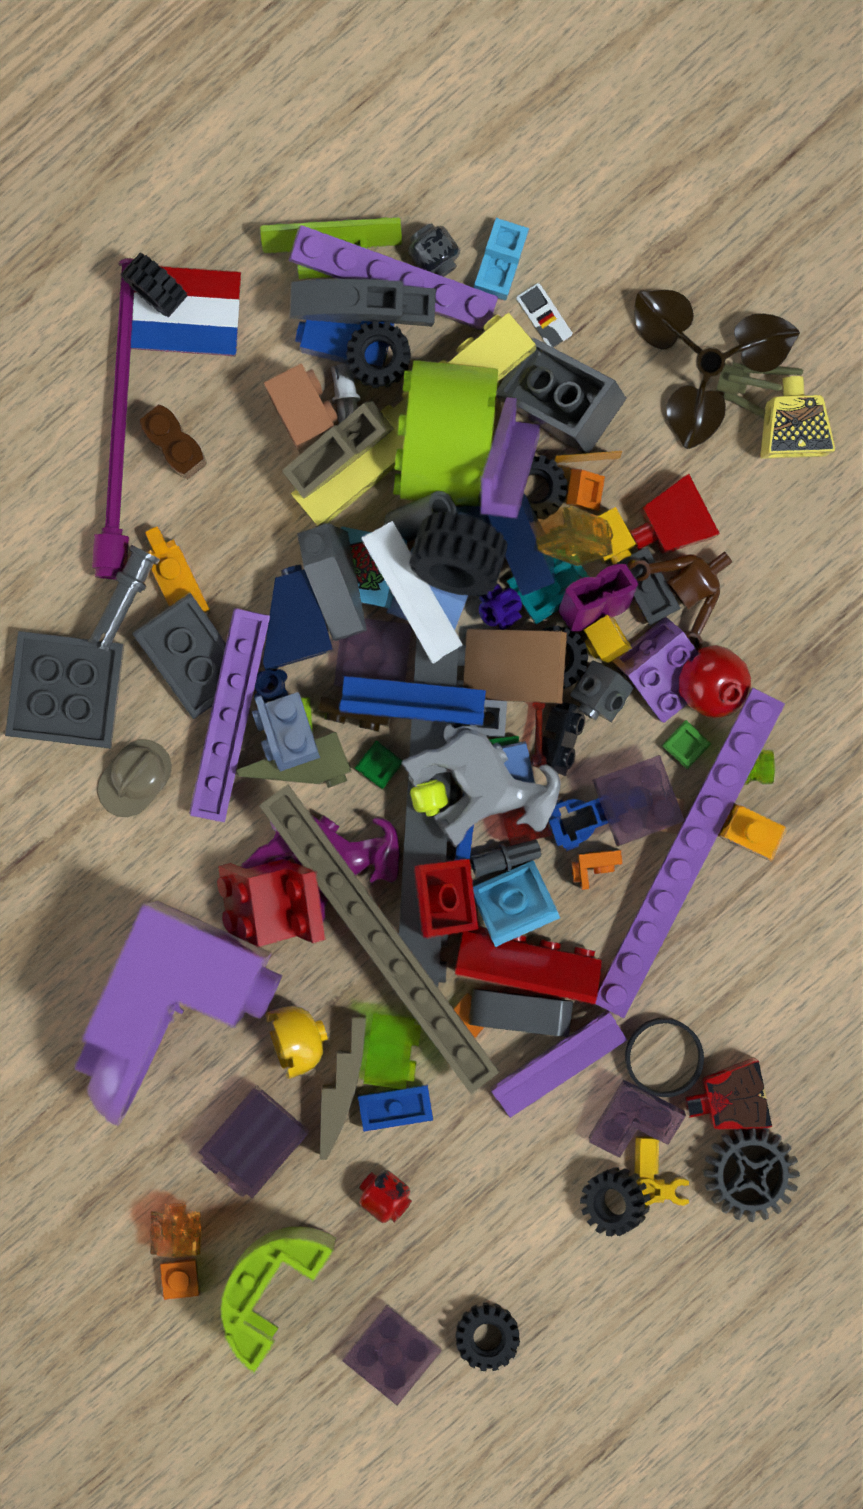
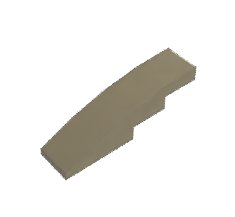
(338, 1098)

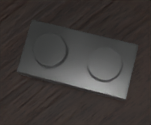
(653, 593)

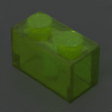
(390, 1050)

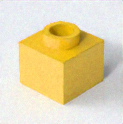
(606, 639)

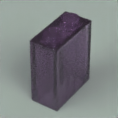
(253, 1142)

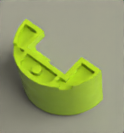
(446, 431)
(246, 1330)

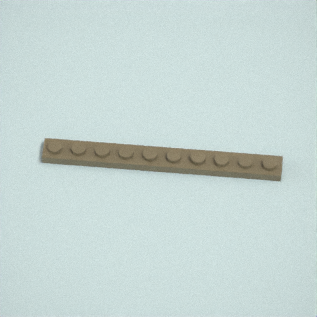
(380, 939)

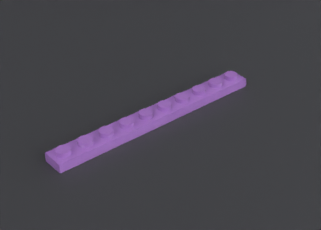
(688, 852)

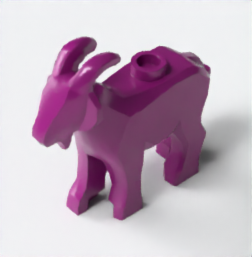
(380, 852)

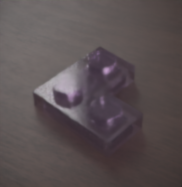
(632, 1111)

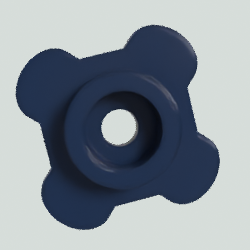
(267, 678)

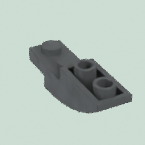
(362, 300)

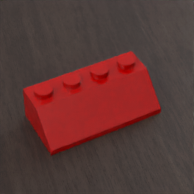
(530, 966)

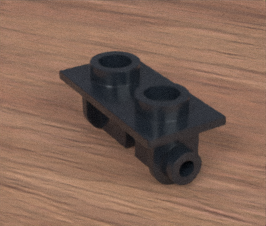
(568, 724)

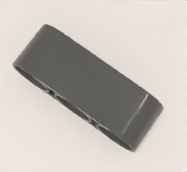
(520, 1012)

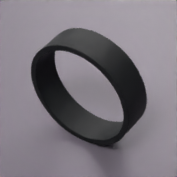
(694, 1078)

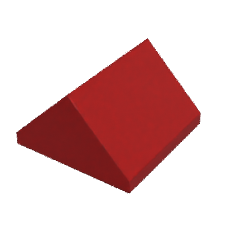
(446, 898)

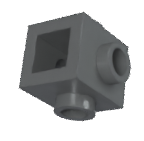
(601, 692)

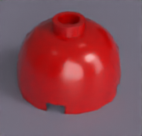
(715, 682)

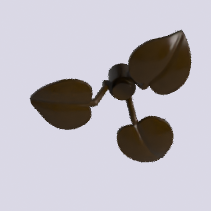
(693, 411)

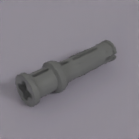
(130, 582)

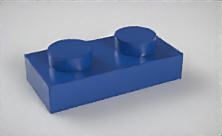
(395, 1107)

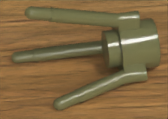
(736, 378)

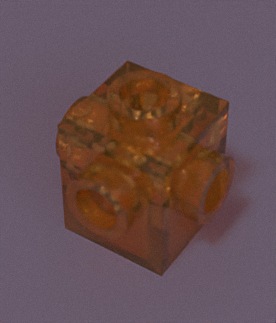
(175, 1231)

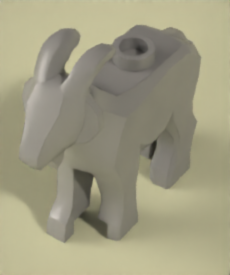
(485, 782)

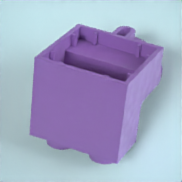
(162, 964)

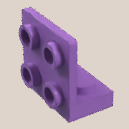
(656, 666)

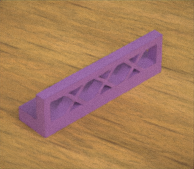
(508, 463)
(558, 1063)

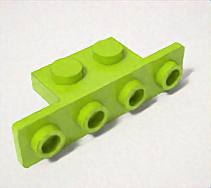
(363, 233)

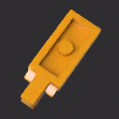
(173, 570)

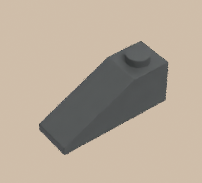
(333, 578)

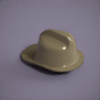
(134, 778)

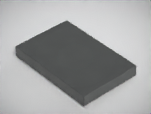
(185, 652)

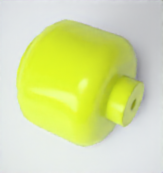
(429, 797)

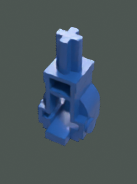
(583, 834)

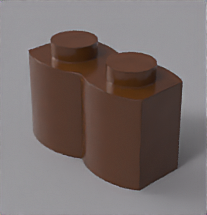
(168, 436)

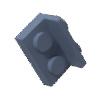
(287, 731)

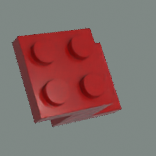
(271, 902)

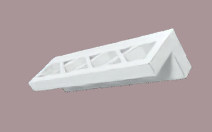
(411, 592)

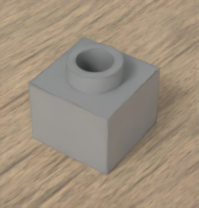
(497, 729)

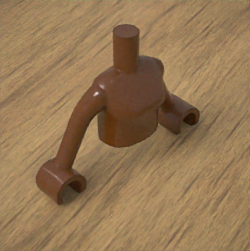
(690, 585)

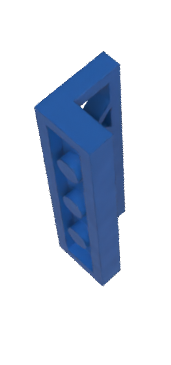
(413, 701)

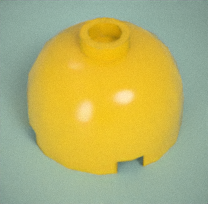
(296, 1039)

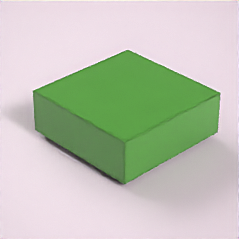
(686, 744)

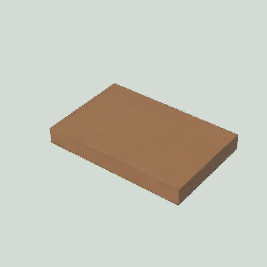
(516, 664)

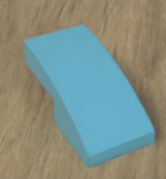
(501, 258)

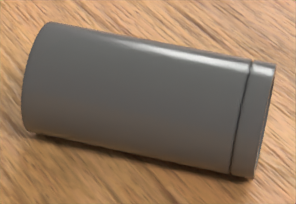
(409, 517)

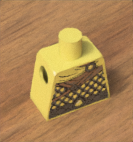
(796, 424)

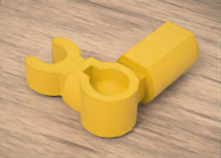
(647, 1165)

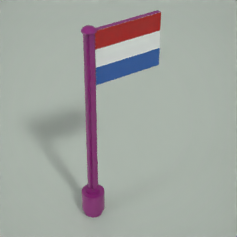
(200, 325)

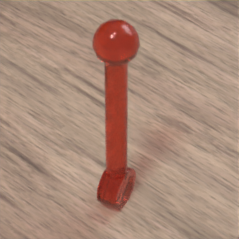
(538, 759)

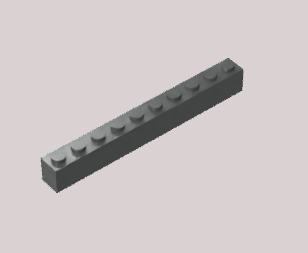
(423, 837)

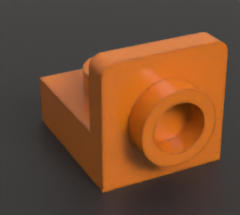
(600, 861)

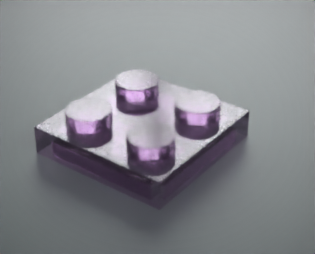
(375, 654)
(638, 800)
(392, 1354)

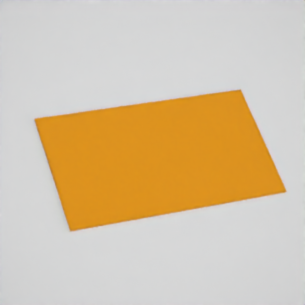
(588, 457)

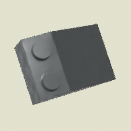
(563, 396)

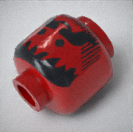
(384, 1196)

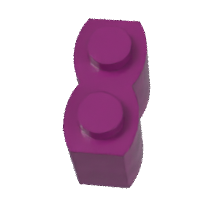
(598, 596)

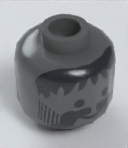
(434, 250)

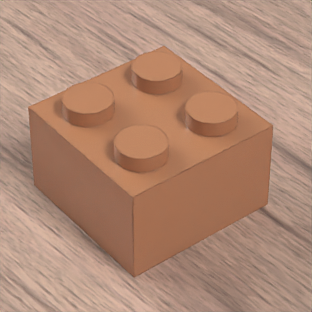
(300, 407)

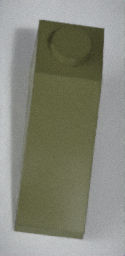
(328, 768)

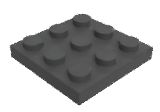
(64, 690)

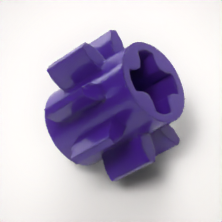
(500, 607)

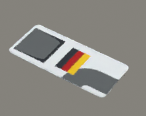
(544, 315)

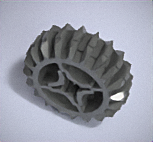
(737, 1182)

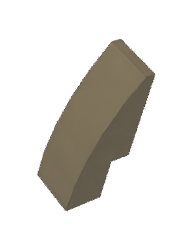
(338, 449)

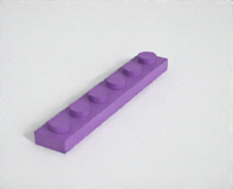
(351, 261)
(229, 714)

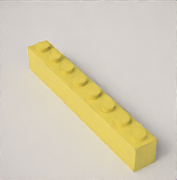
(499, 347)

